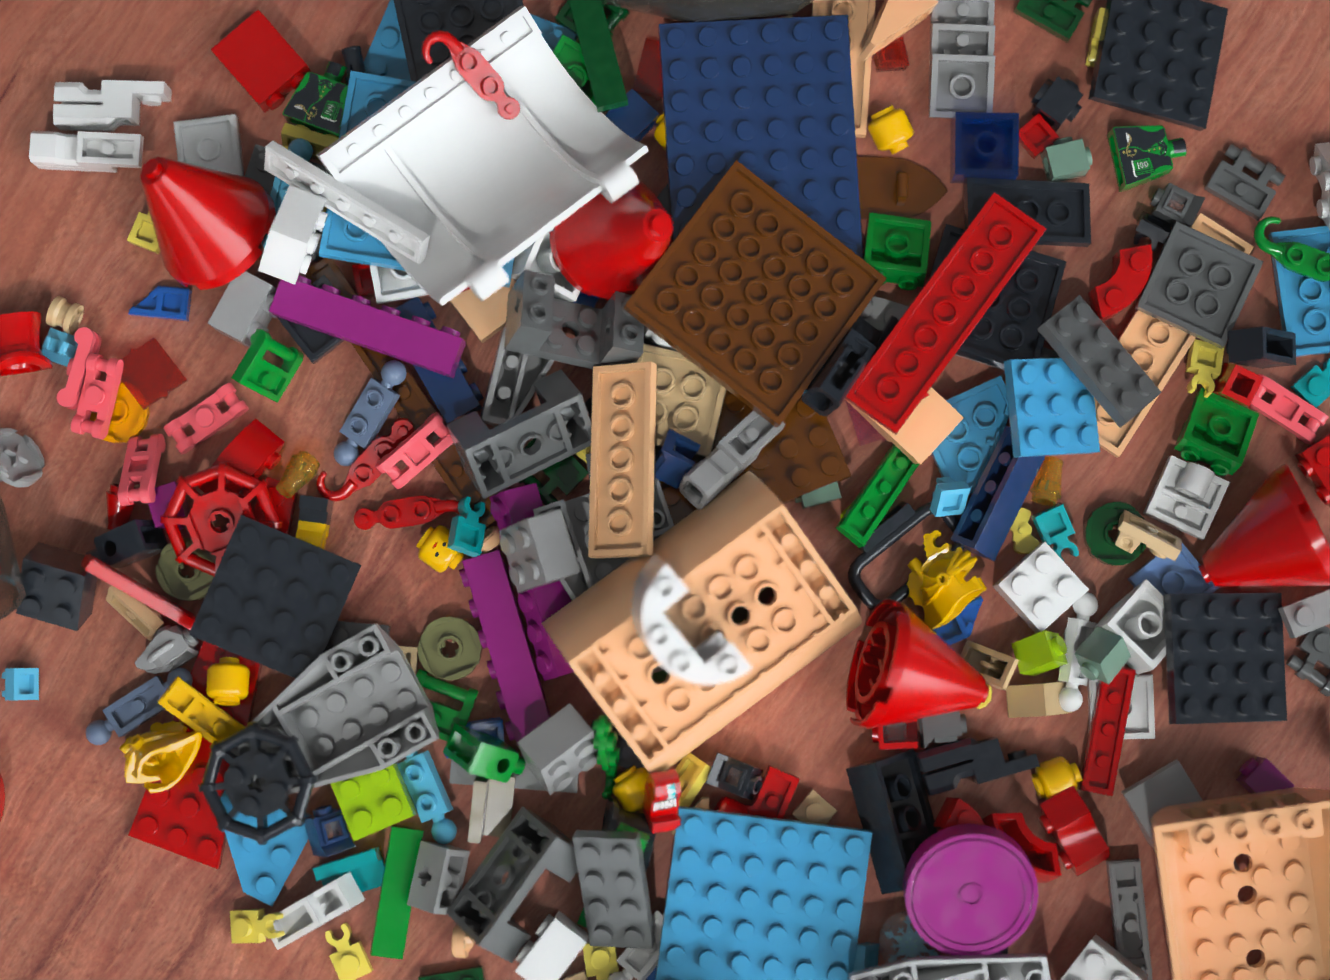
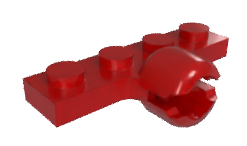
(770, 800)

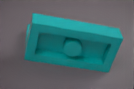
(364, 866)

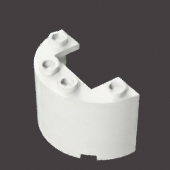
(710, 662)

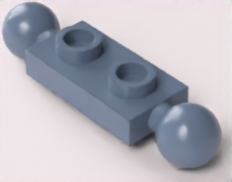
(370, 412)
(133, 708)

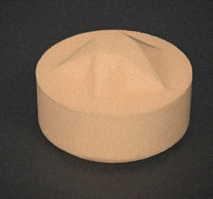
(491, 540)
(461, 943)

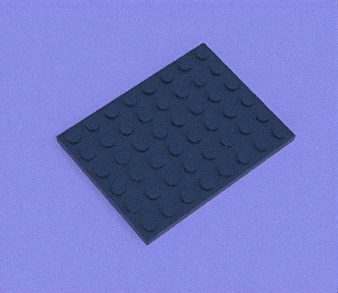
(774, 102)

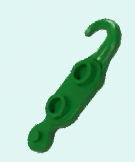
(1294, 255)
(607, 754)

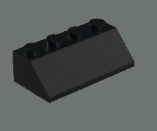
(895, 809)

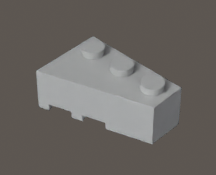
(511, 383)

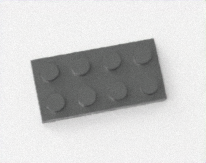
(1099, 361)
(614, 888)

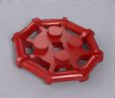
(204, 512)

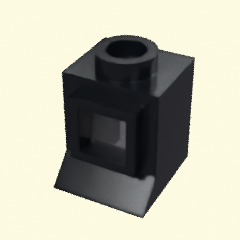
(735, 776)

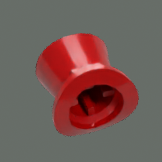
(21, 344)

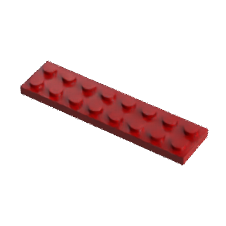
(945, 313)

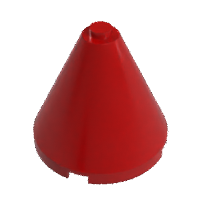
(205, 220)
(612, 244)
(1271, 540)
(907, 672)

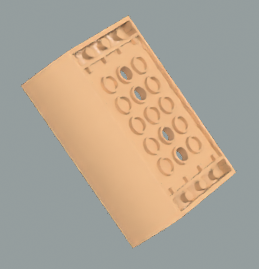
(724, 560)
(1289, 874)

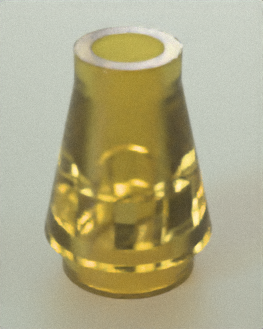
(298, 473)
(1048, 483)

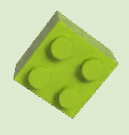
(374, 801)

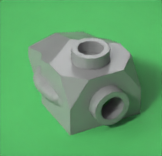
(168, 650)

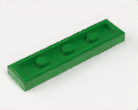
(876, 496)
(392, 907)

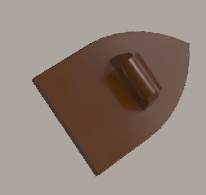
(896, 187)

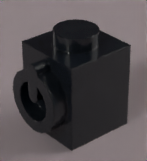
(1057, 101)

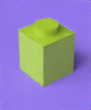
(1040, 653)

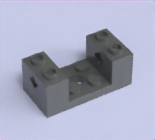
(537, 321)
(497, 455)
(488, 903)

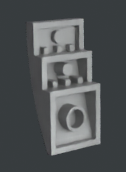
(961, 57)
(1160, 789)

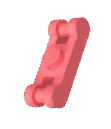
(88, 342)
(98, 396)
(1287, 409)
(206, 418)
(416, 451)
(140, 468)

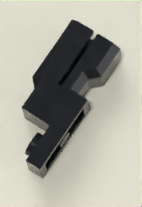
(842, 368)
(984, 763)

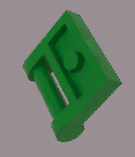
(262, 375)
(445, 715)

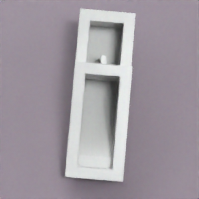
(317, 909)

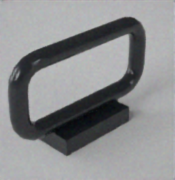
(891, 529)

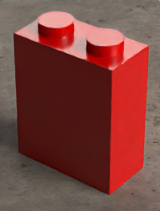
(261, 61)

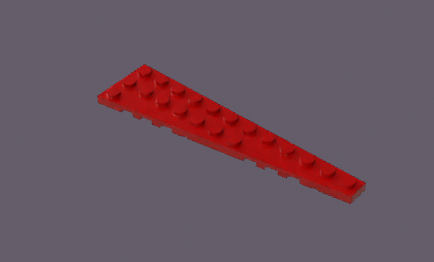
(180, 815)

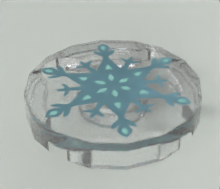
(901, 941)

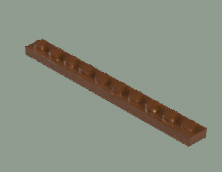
(411, 403)

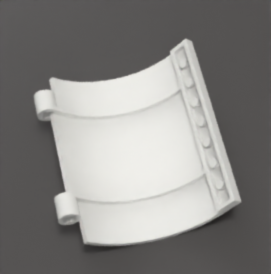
(479, 179)

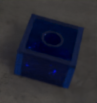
(984, 146)

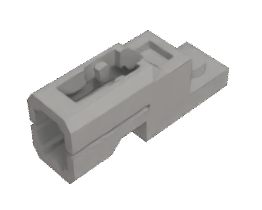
(728, 460)

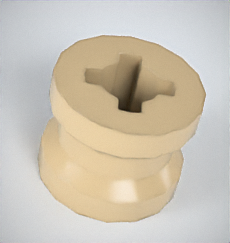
(64, 314)

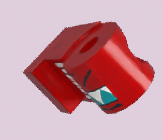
(662, 801)

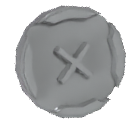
(19, 459)

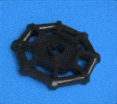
(239, 781)

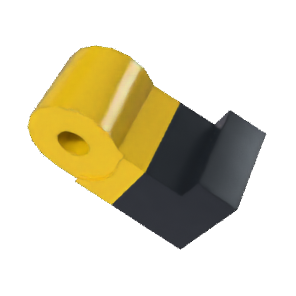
(314, 520)

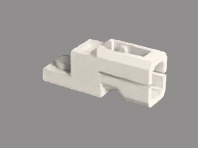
(105, 108)
(86, 151)

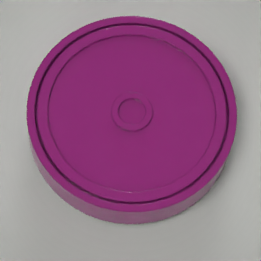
(970, 890)

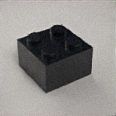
(57, 587)

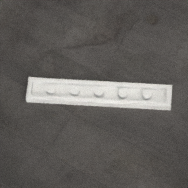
(347, 202)

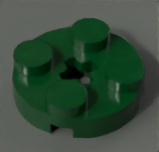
(1096, 535)

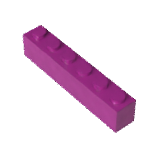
(368, 326)
(540, 602)
(507, 643)

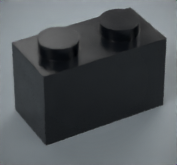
(1261, 347)

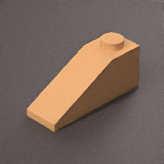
(893, 21)

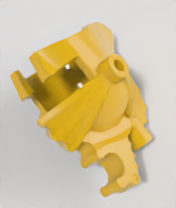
(941, 582)
(160, 755)

